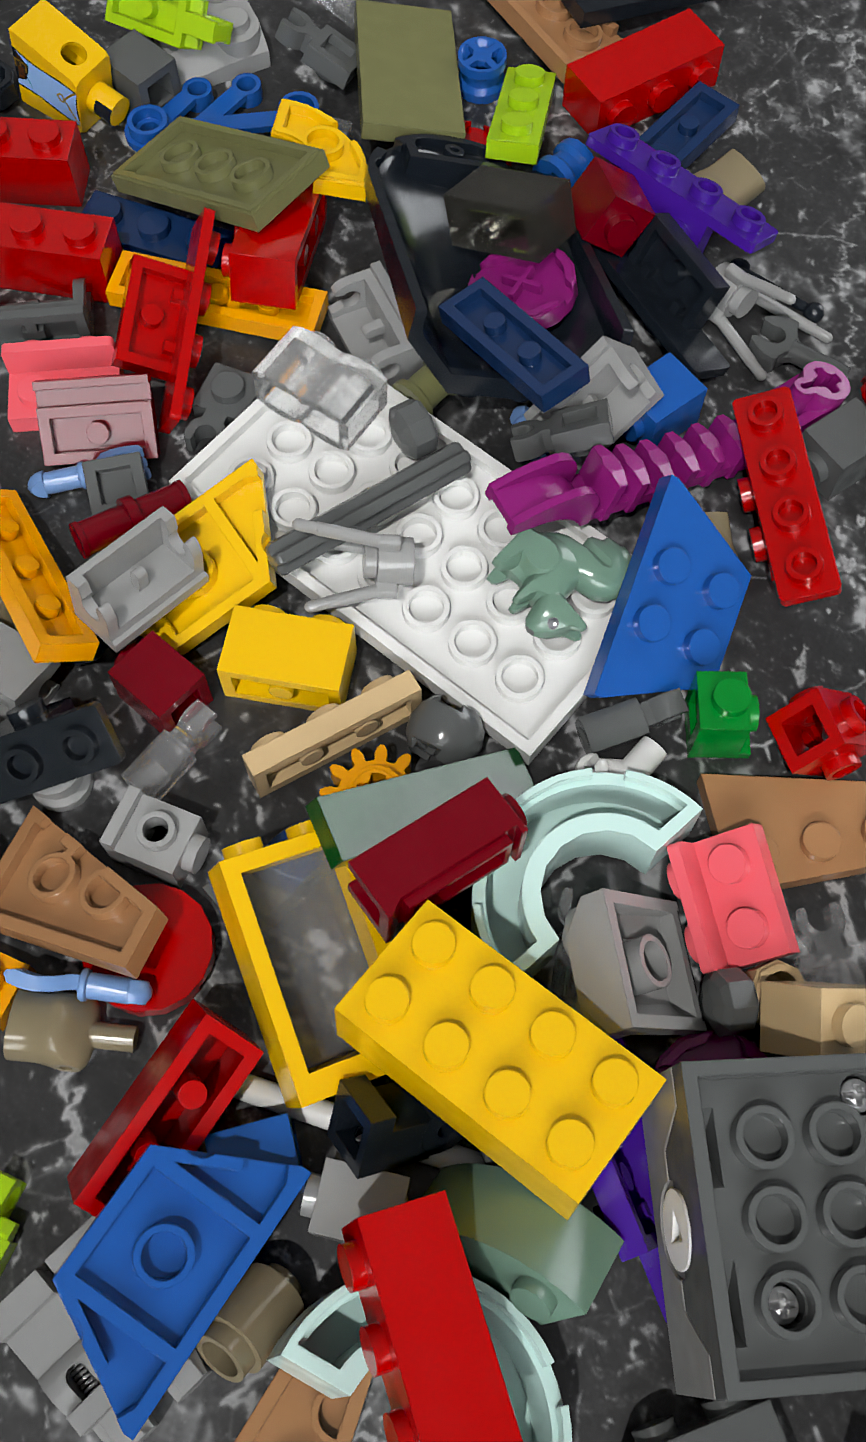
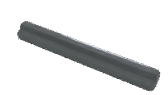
(372, 506)

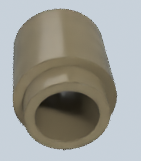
(251, 1321)

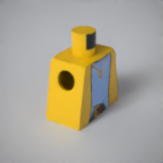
(64, 69)

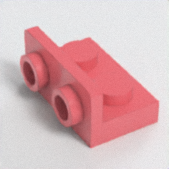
(50, 360)
(731, 900)

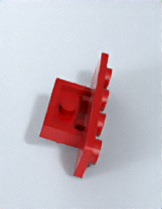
(162, 317)
(784, 498)

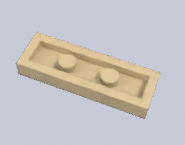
(332, 732)

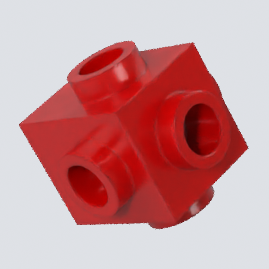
(821, 732)

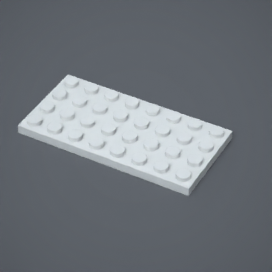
(451, 621)

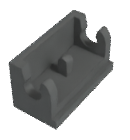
(49, 318)

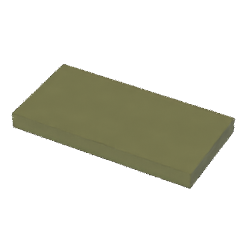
(406, 71)
(222, 169)

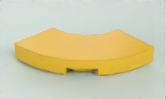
(314, 128)

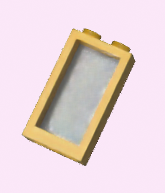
(299, 954)

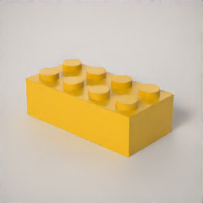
(497, 1057)

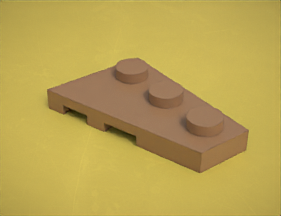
(72, 902)

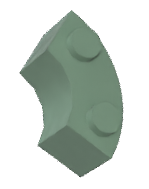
(526, 1247)

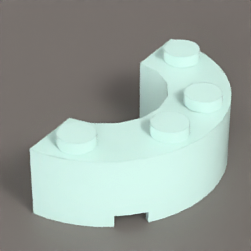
(568, 819)
(328, 1356)

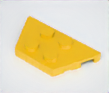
(233, 535)

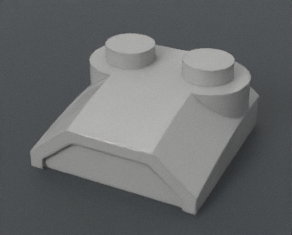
(220, 61)
(631, 965)

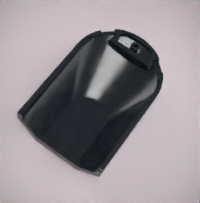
(425, 268)

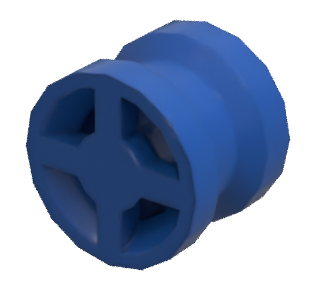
(481, 69)
(568, 160)

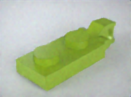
(171, 21)

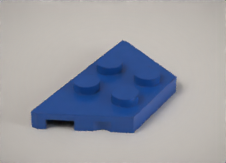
(673, 601)
(165, 1264)

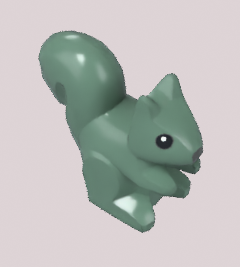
(550, 569)

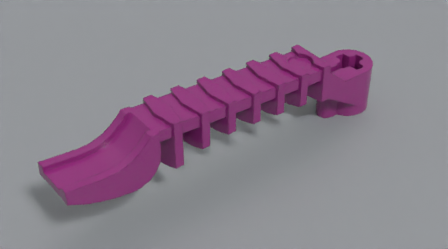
(625, 478)

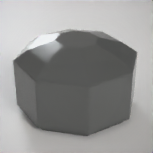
(413, 429)
(729, 1002)

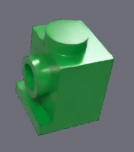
(720, 715)

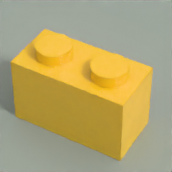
(287, 657)

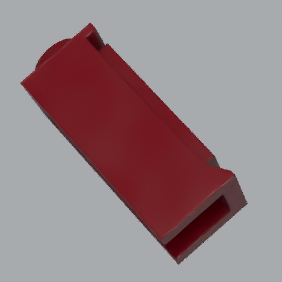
(437, 855)

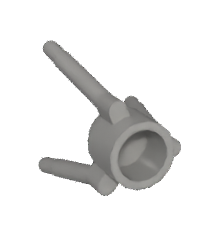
(742, 295)
(385, 558)

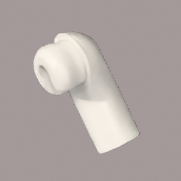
(642, 758)

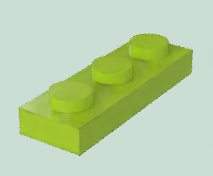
(521, 115)

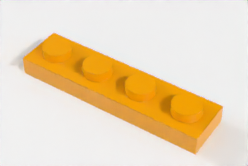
(232, 315)
(38, 591)

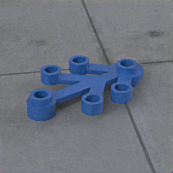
(197, 96)

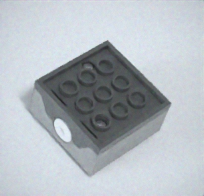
(762, 1223)

